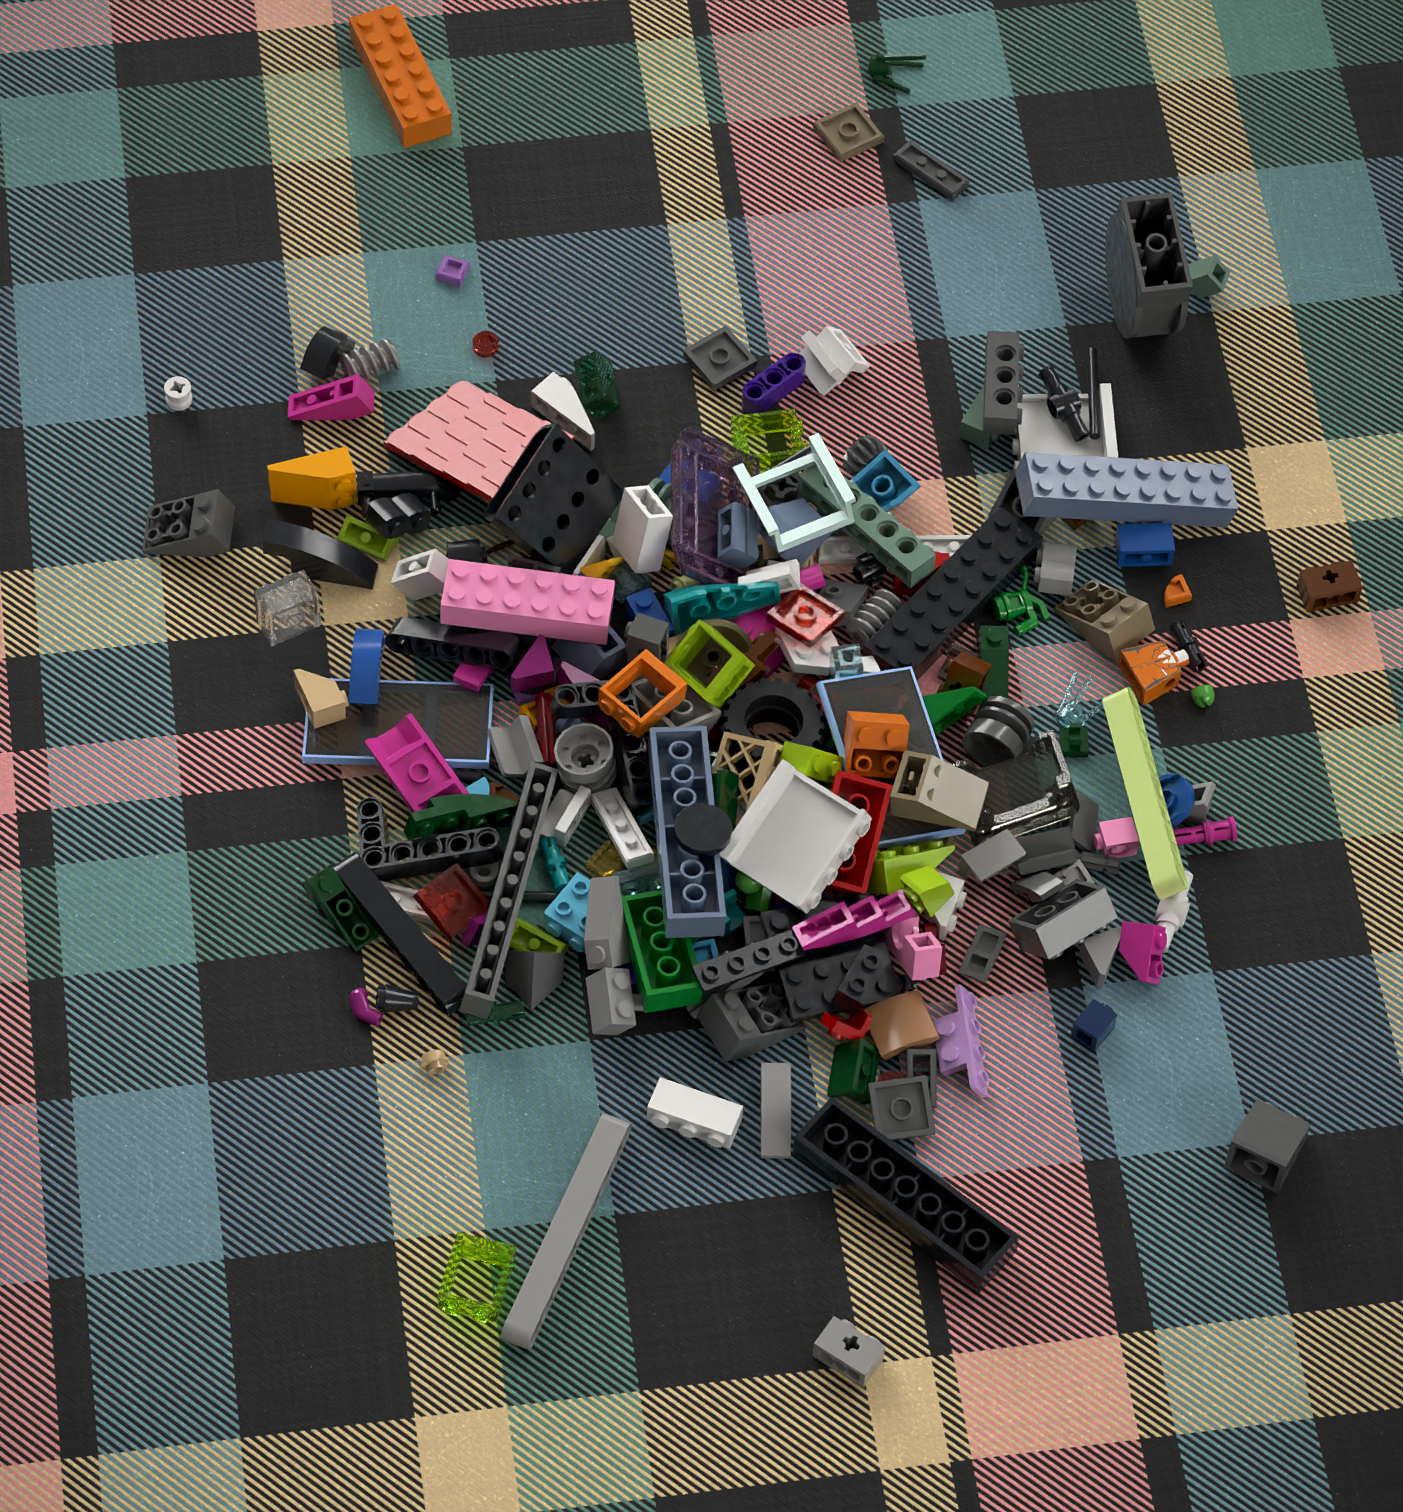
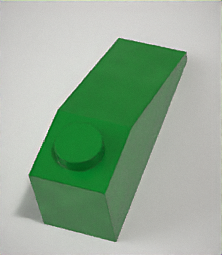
(950, 706)

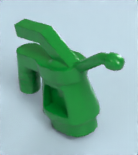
(1013, 604)

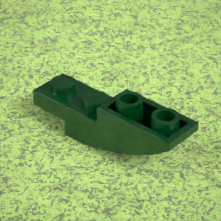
(460, 812)

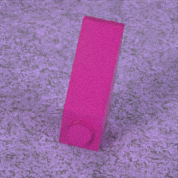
(337, 400)

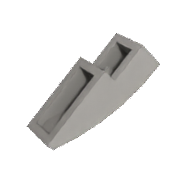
(775, 1110)

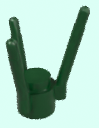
(881, 65)

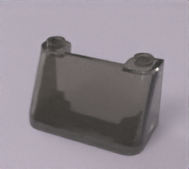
(1025, 790)

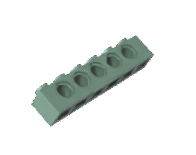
(873, 529)

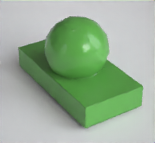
(757, 895)

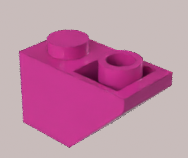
(1143, 949)

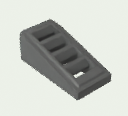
(923, 1055)

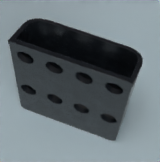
(554, 500)

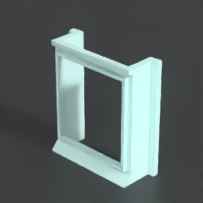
(832, 476)

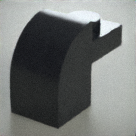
(324, 352)

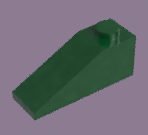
(994, 649)

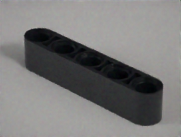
(453, 643)

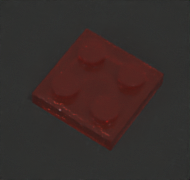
(805, 615)
(452, 901)

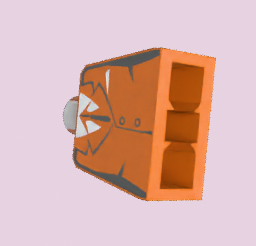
(1152, 669)

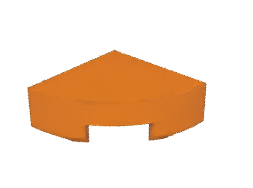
(1177, 592)

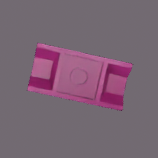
(414, 764)

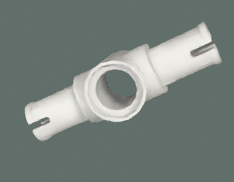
(1173, 911)

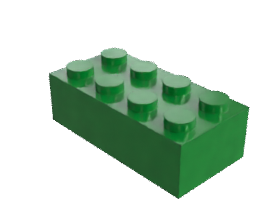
(658, 963)

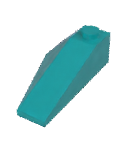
(717, 601)

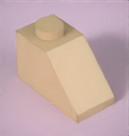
(320, 698)

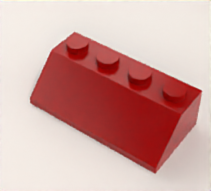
(874, 798)

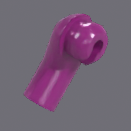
(360, 1007)

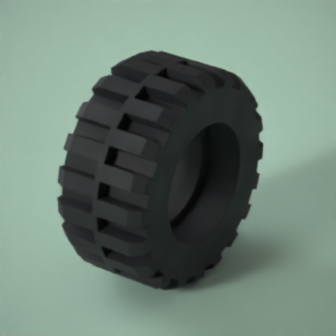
(772, 703)

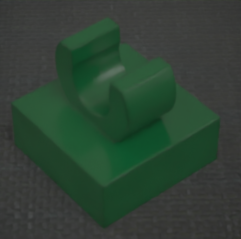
(1074, 741)

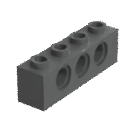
(1001, 383)

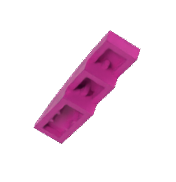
(853, 922)

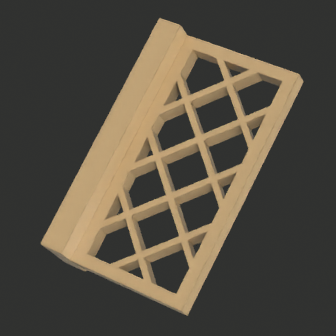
(761, 769)

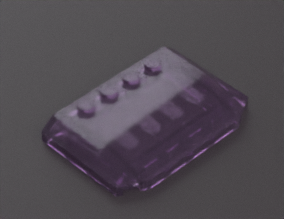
(701, 487)

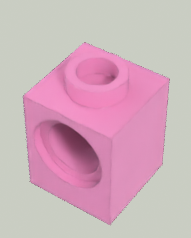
(1117, 838)

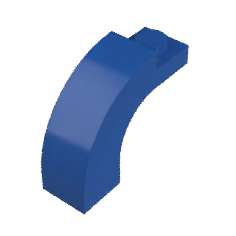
(366, 666)

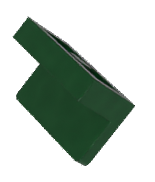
(726, 792)
(852, 1069)

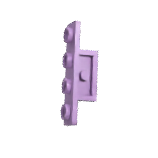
(960, 1043)

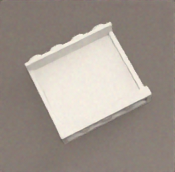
(1044, 434)
(795, 837)

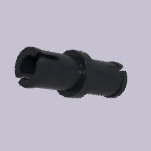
(1189, 644)

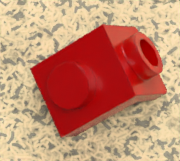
(853, 1028)

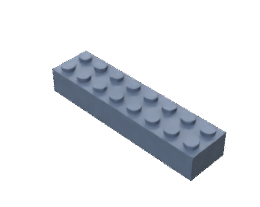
(1126, 489)
(689, 883)

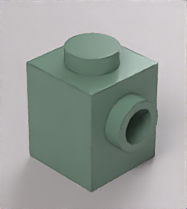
(1208, 276)

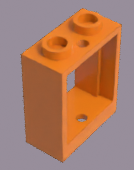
(656, 673)

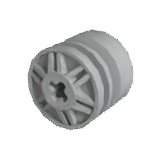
(585, 758)

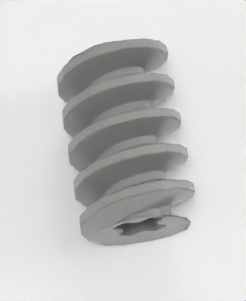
(370, 359)
(872, 616)

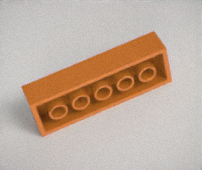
(400, 75)

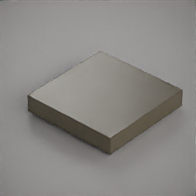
(848, 132)

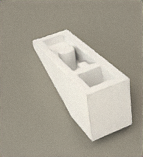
(560, 404)

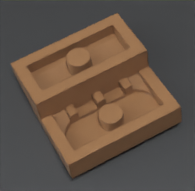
(901, 1024)

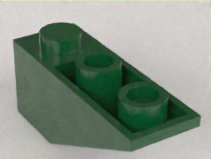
(339, 907)

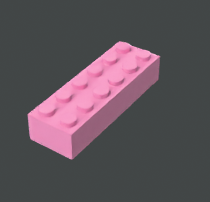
(527, 601)

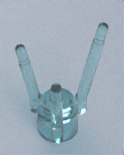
(1071, 712)

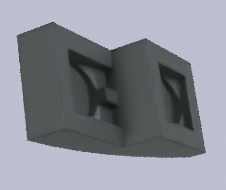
(1037, 885)
(983, 953)

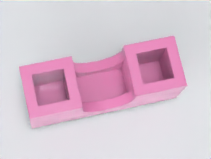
(915, 951)

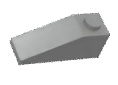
(605, 925)

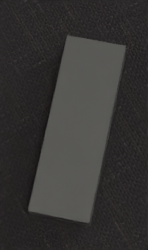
(931, 170)

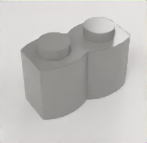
(1056, 568)

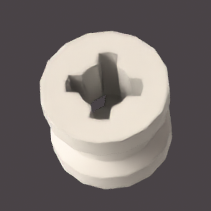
(176, 400)

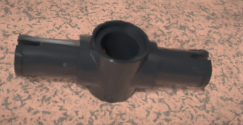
(1064, 403)

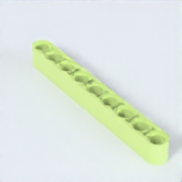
(1145, 794)

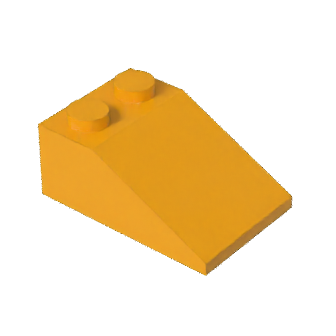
(315, 480)

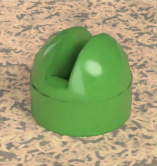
(1202, 695)

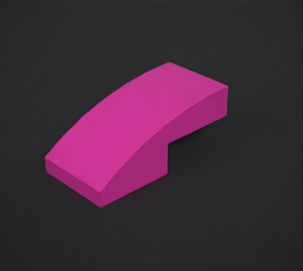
(472, 676)

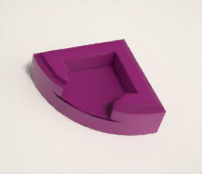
(473, 931)

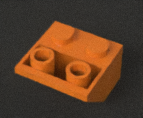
(875, 743)

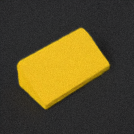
(602, 569)

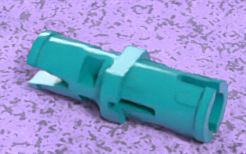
(554, 863)

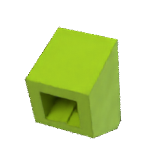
(926, 890)

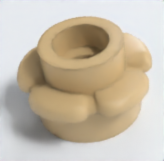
(434, 1061)

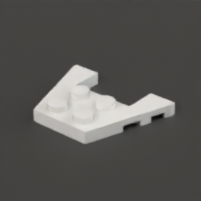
(817, 658)

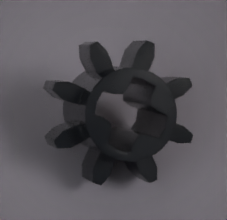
(868, 570)

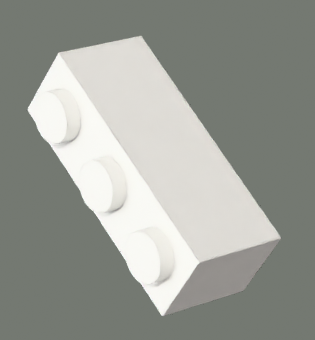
(694, 1113)

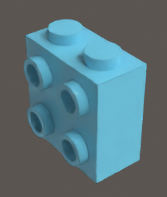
(568, 913)

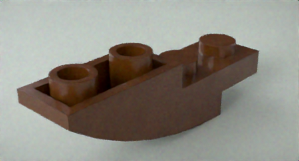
(762, 648)

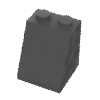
(1266, 1145)

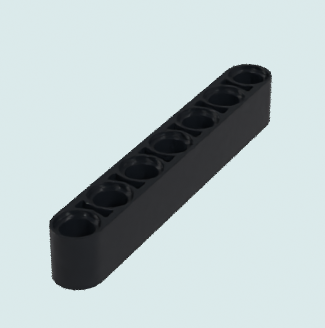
(402, 934)

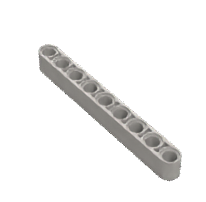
(566, 1231)

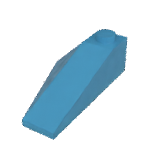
(885, 482)

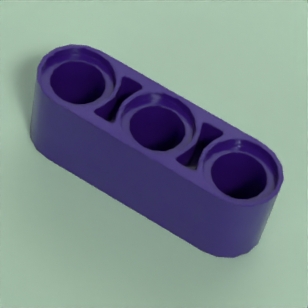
(773, 383)

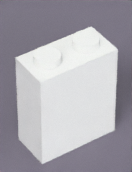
(642, 529)

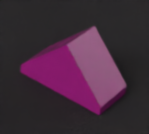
(534, 669)

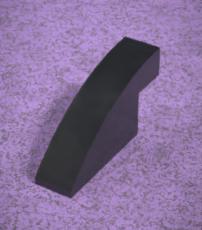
(319, 555)

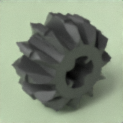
(862, 453)

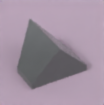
(534, 974)

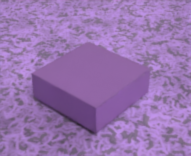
(452, 270)

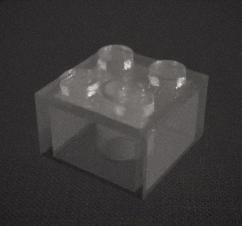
(287, 607)

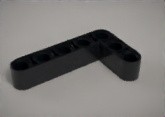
(626, 759)
(419, 849)

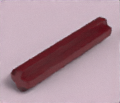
(546, 728)

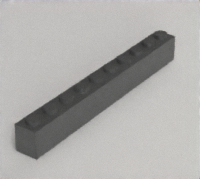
(508, 891)

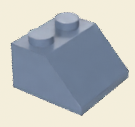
(791, 516)

